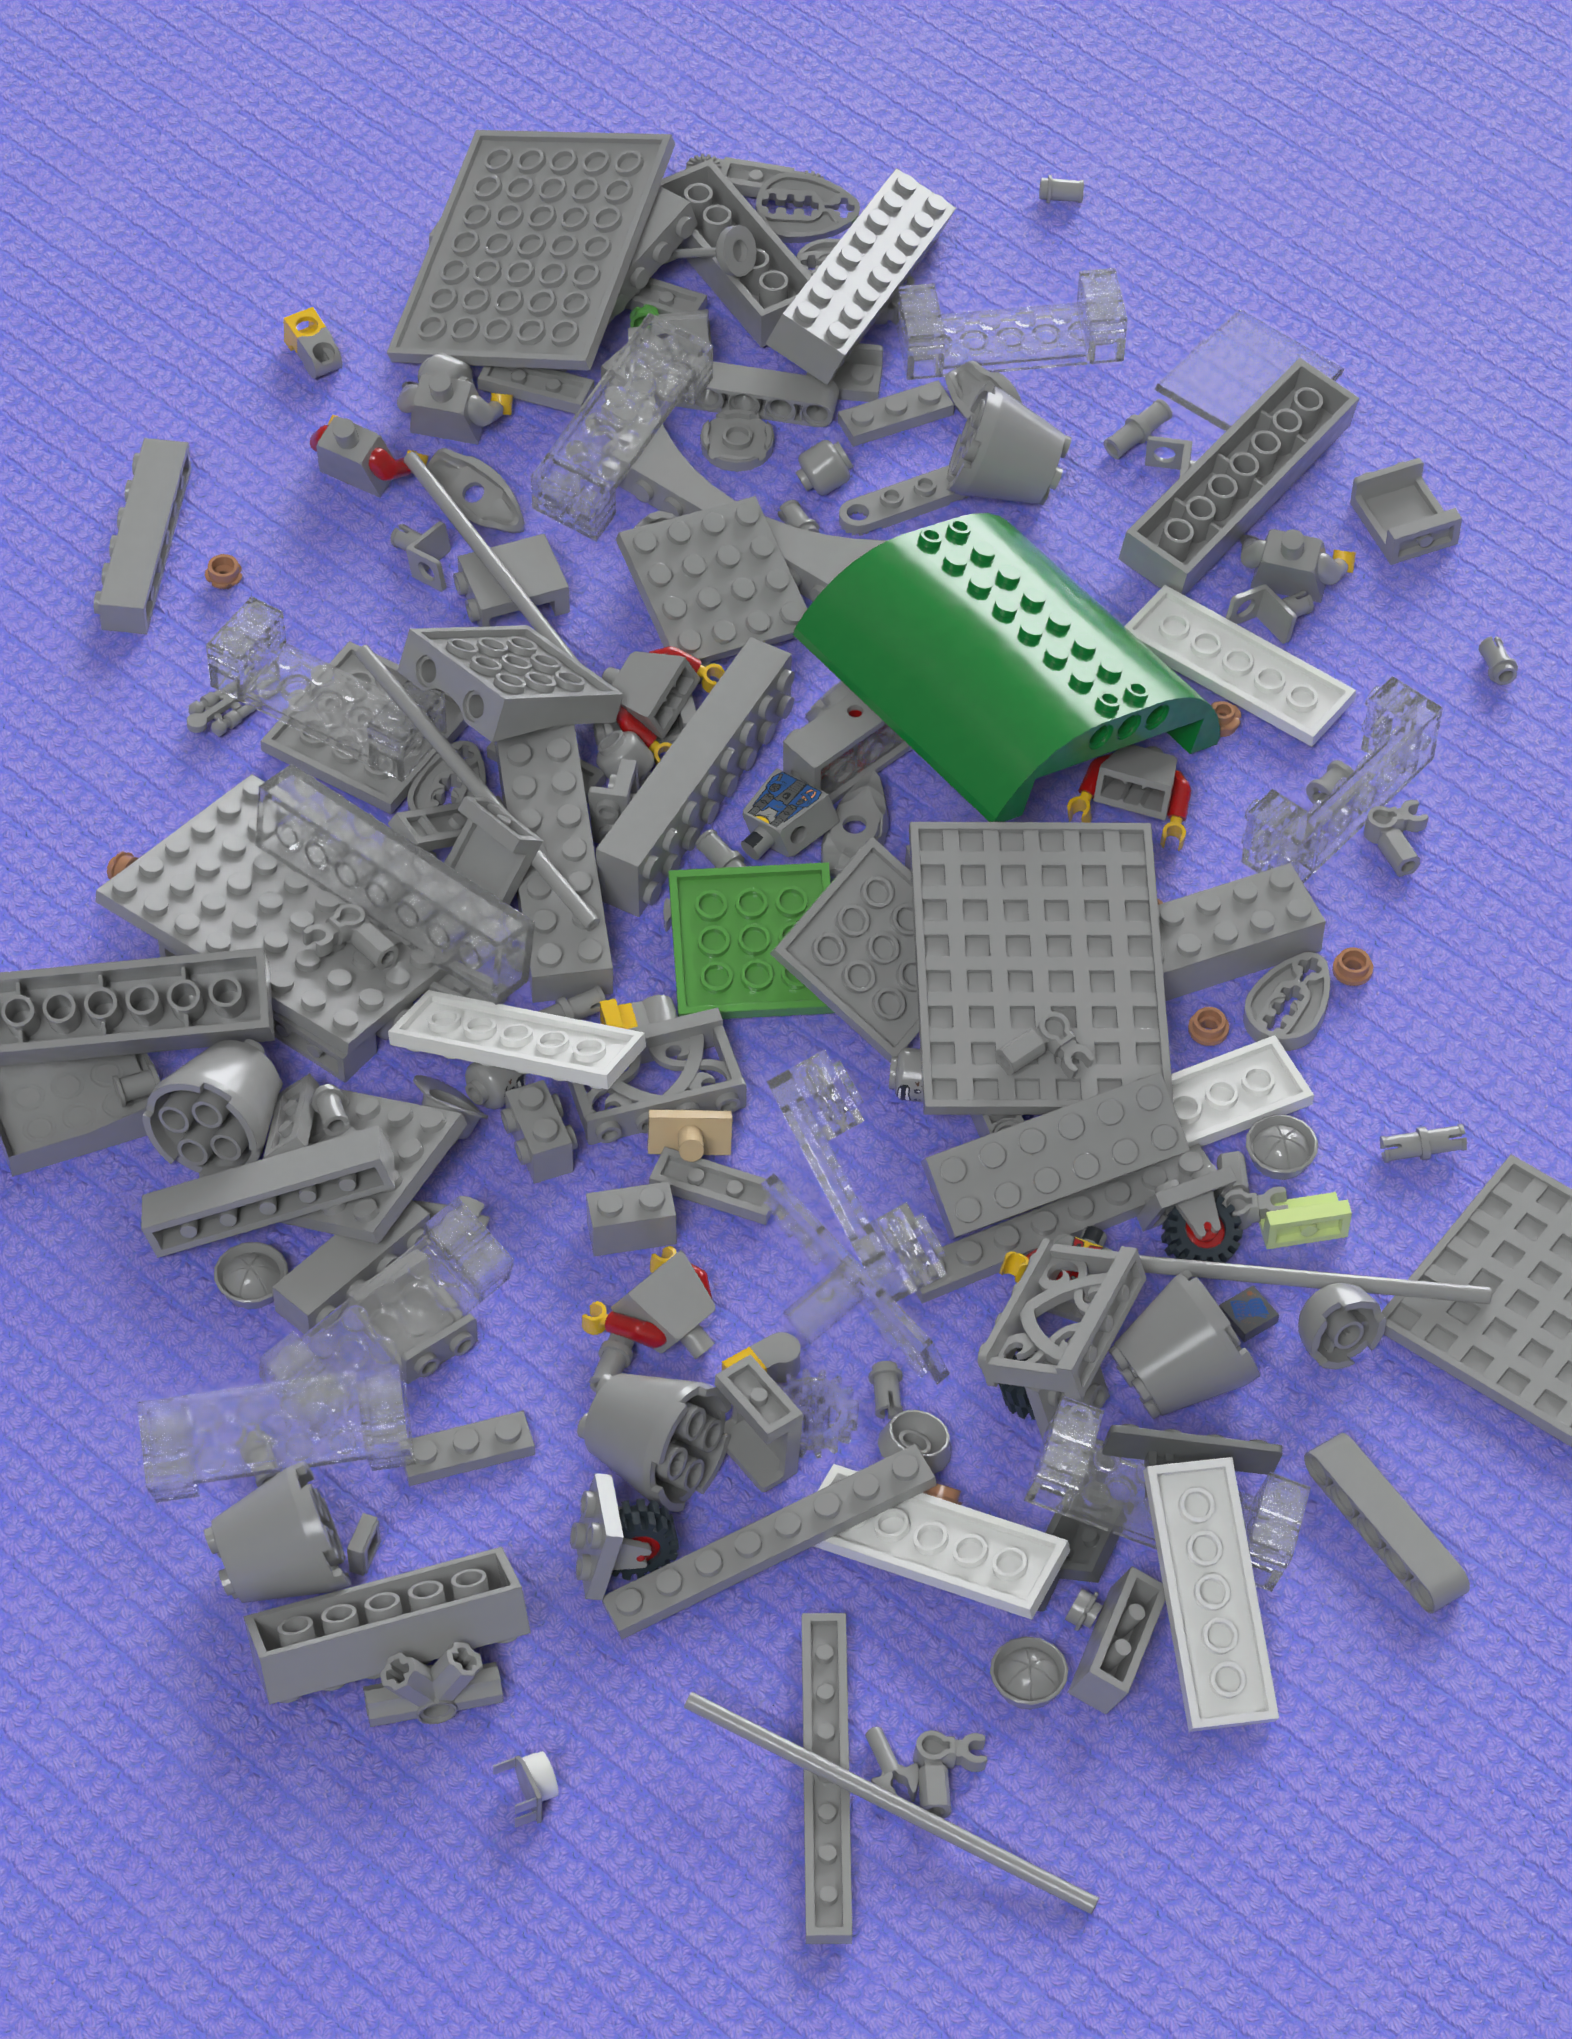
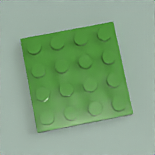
(725, 933)

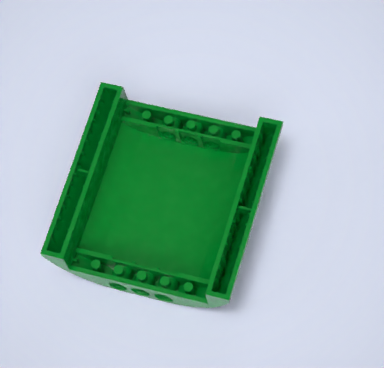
(994, 661)

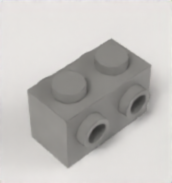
(539, 1131)

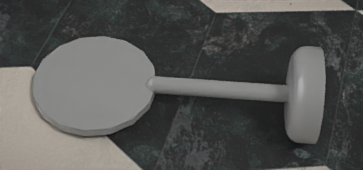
(733, 250)

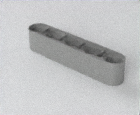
(770, 394)
(1387, 1523)

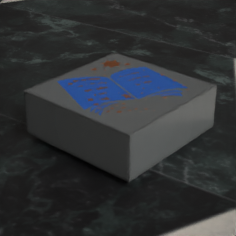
(1249, 1313)

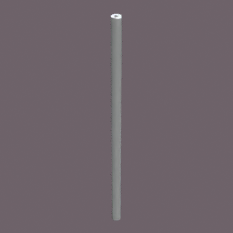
(483, 551)
(469, 778)
(1316, 1279)
(892, 1803)

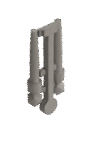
(199, 718)

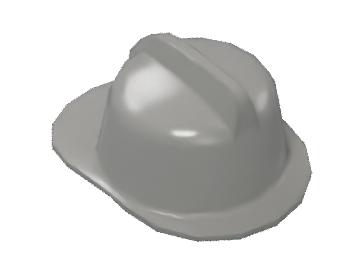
(442, 1096)

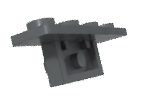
(1173, 1446)
(1088, 1551)

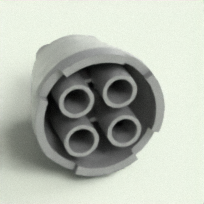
(1006, 451)
(215, 1108)
(1182, 1350)
(658, 1434)
(279, 1541)

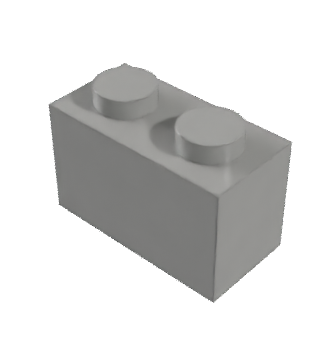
(631, 1218)

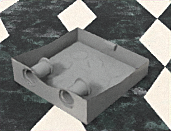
(507, 679)
(72, 1107)

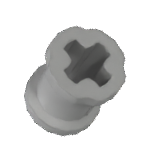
(1335, 771)

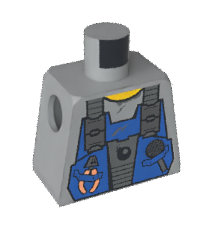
(786, 816)

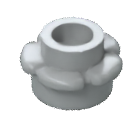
(1084, 1610)

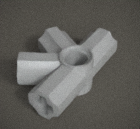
(432, 1691)

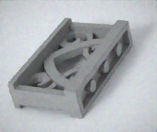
(678, 1037)
(1112, 1287)

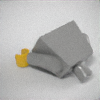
(450, 407)
(1294, 563)

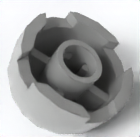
(1340, 1324)

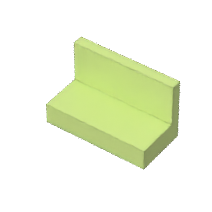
(1306, 1221)

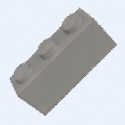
(1118, 1641)

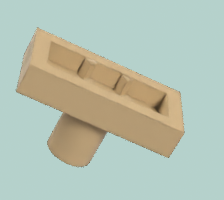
(690, 1132)

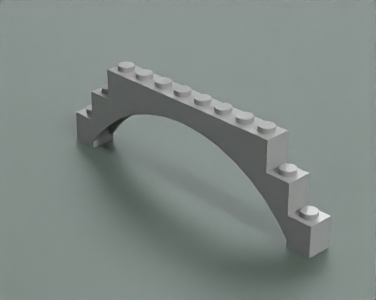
(673, 486)

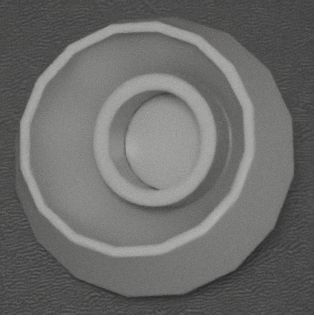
(1281, 1146)
(249, 1273)
(920, 1429)
(1028, 1672)

